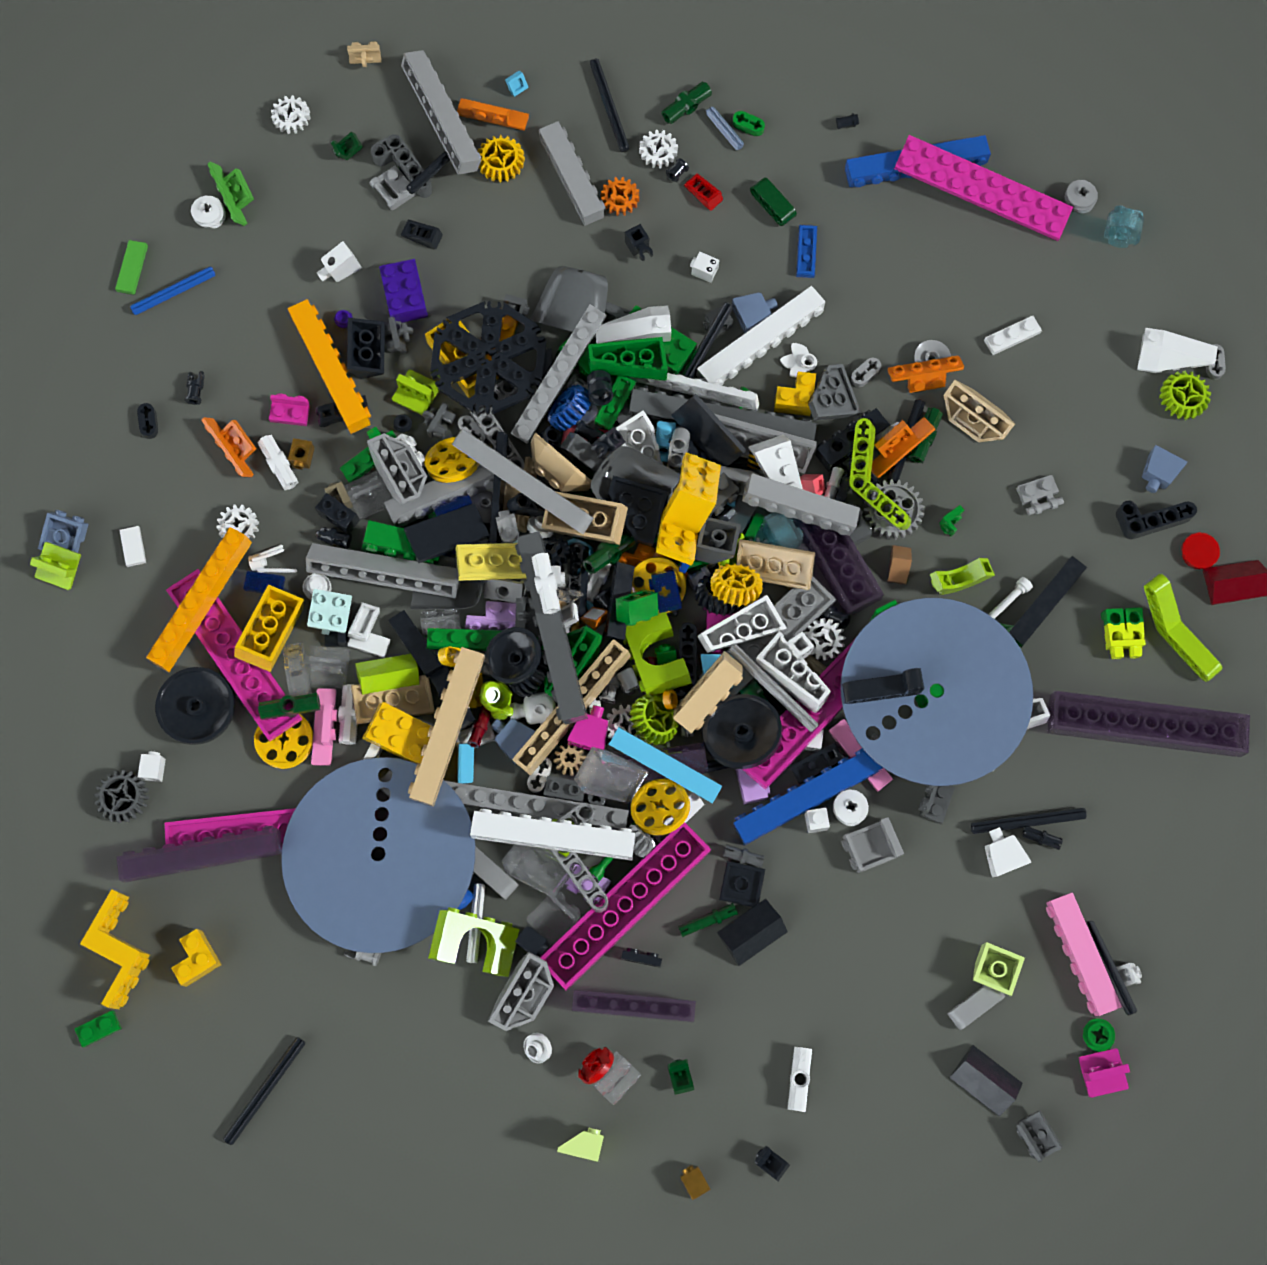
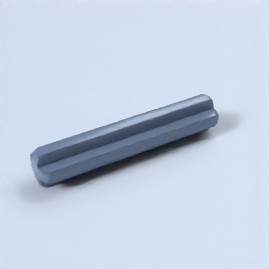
(724, 128)

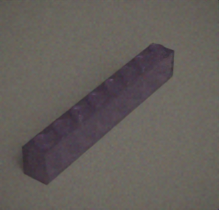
(199, 855)

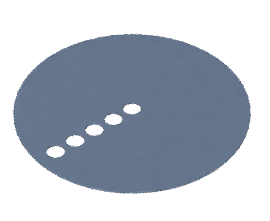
(983, 700)
(367, 901)

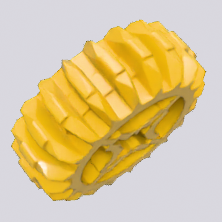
(508, 152)
(736, 584)

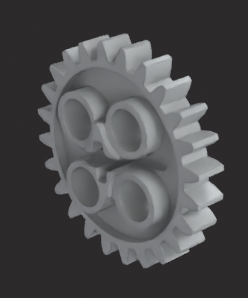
(900, 495)

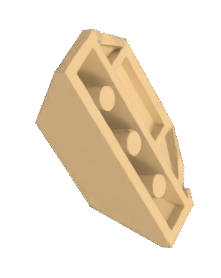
(975, 414)
(556, 468)

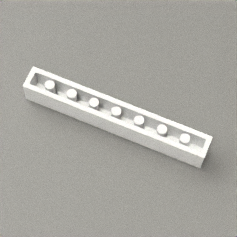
(762, 337)
(553, 835)

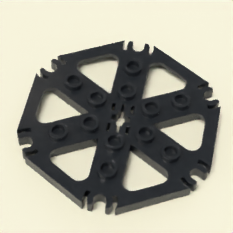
(487, 370)

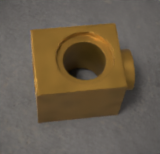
(301, 446)
(694, 1182)

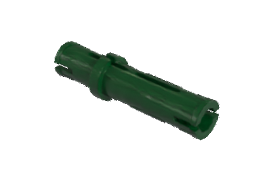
(708, 920)

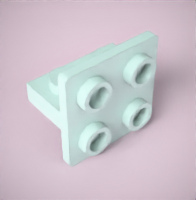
(329, 611)

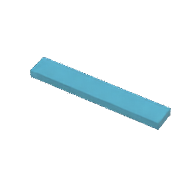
(665, 765)

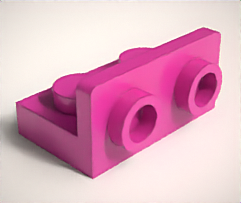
(289, 410)

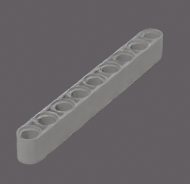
(523, 481)
(483, 866)

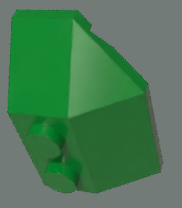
(585, 650)

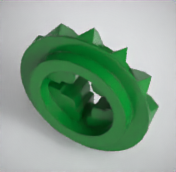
(1106, 1030)

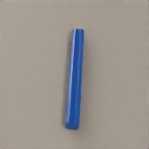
(172, 290)

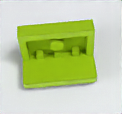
(415, 392)
(56, 565)

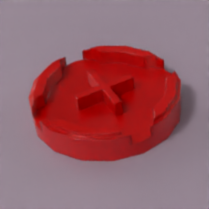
(1200, 551)
(596, 1065)

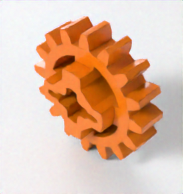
(620, 196)

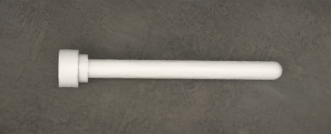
(1023, 586)

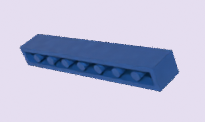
(880, 167)
(806, 797)

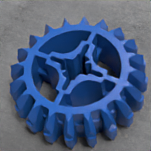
(569, 408)

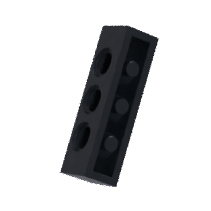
(832, 458)

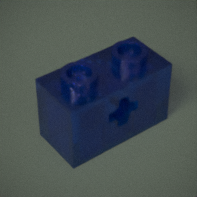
(668, 580)

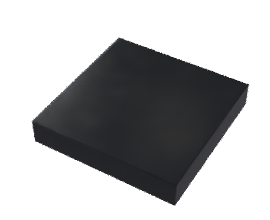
(742, 884)

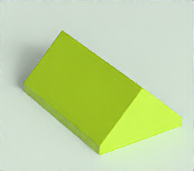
(387, 673)

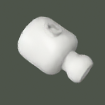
(534, 708)

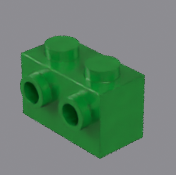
(637, 607)

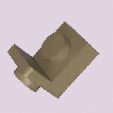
(339, 490)

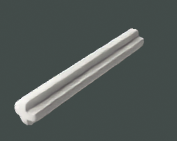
(474, 933)

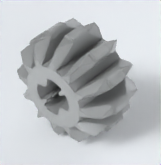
(643, 842)

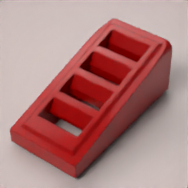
(709, 201)

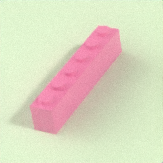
(1083, 955)

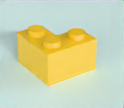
(796, 399)
(200, 960)

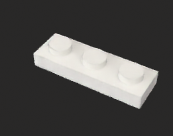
(1012, 335)

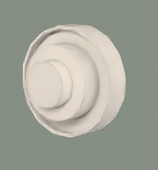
(534, 524)
(316, 581)
(537, 1047)

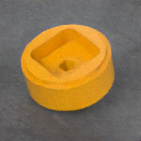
(670, 699)

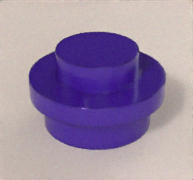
(341, 318)

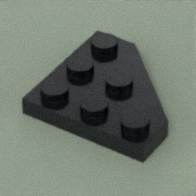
(644, 507)

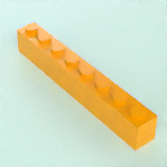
(329, 367)
(199, 599)

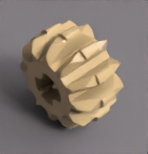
(568, 766)

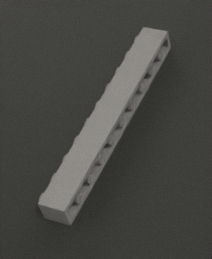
(535, 806)

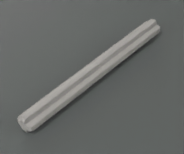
(769, 684)

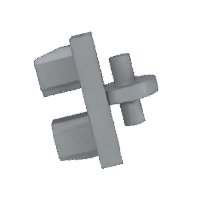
(507, 526)

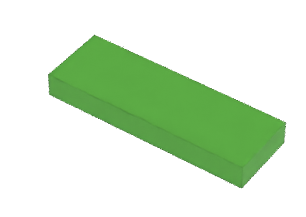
(131, 267)

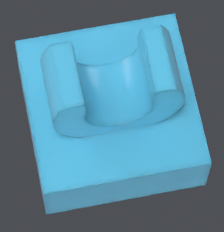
(516, 83)

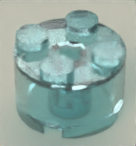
(1124, 227)

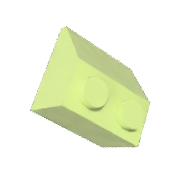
(997, 968)
(584, 1145)

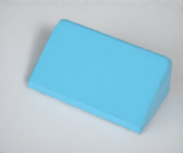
(465, 763)

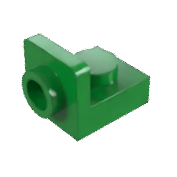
(948, 521)

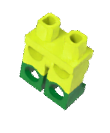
(1124, 631)

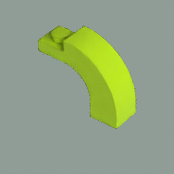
(963, 577)

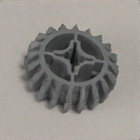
(123, 789)

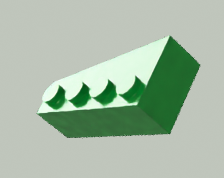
(630, 358)
(389, 541)

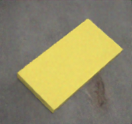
(488, 562)

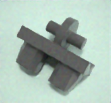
(400, 335)
(435, 428)

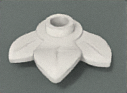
(797, 360)

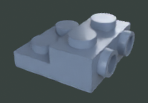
(63, 531)

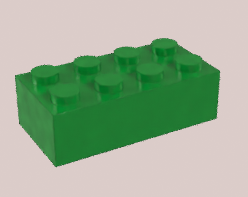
(677, 351)

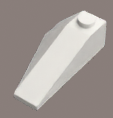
(642, 324)
(1169, 351)
(640, 435)

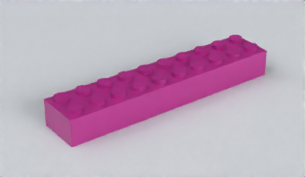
(626, 905)

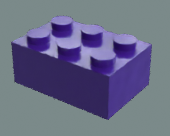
(403, 291)

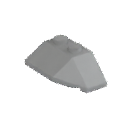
(397, 467)
(523, 993)

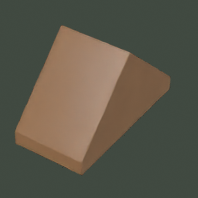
(899, 564)

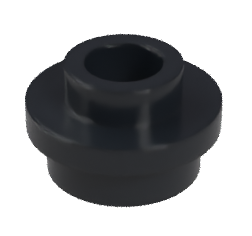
(402, 418)

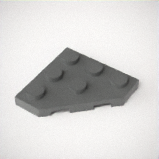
(833, 395)

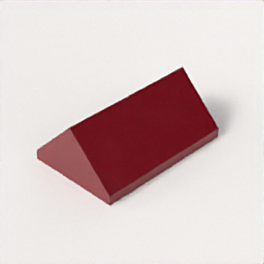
(1236, 582)

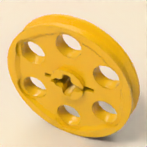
(450, 461)
(661, 563)
(289, 746)
(660, 814)

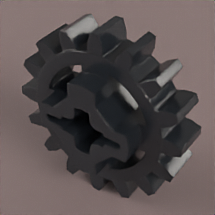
(558, 550)

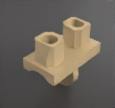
(364, 53)

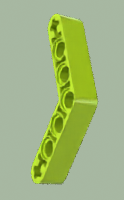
(865, 475)
(1172, 629)

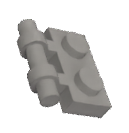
(1037, 490)

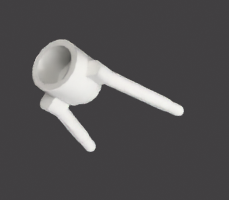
(259, 560)

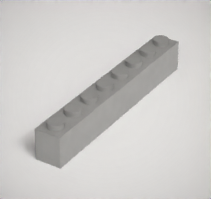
(441, 112)
(558, 373)
(382, 570)

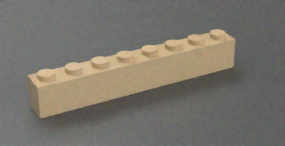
(447, 726)
(552, 729)

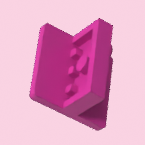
(1104, 1072)

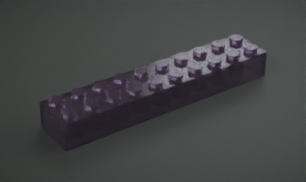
(1149, 724)

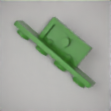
(234, 191)

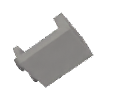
(872, 845)

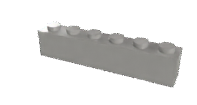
(571, 173)
(436, 493)
(801, 504)

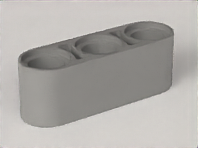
(974, 1006)

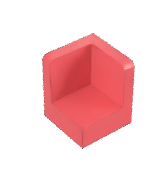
(813, 483)

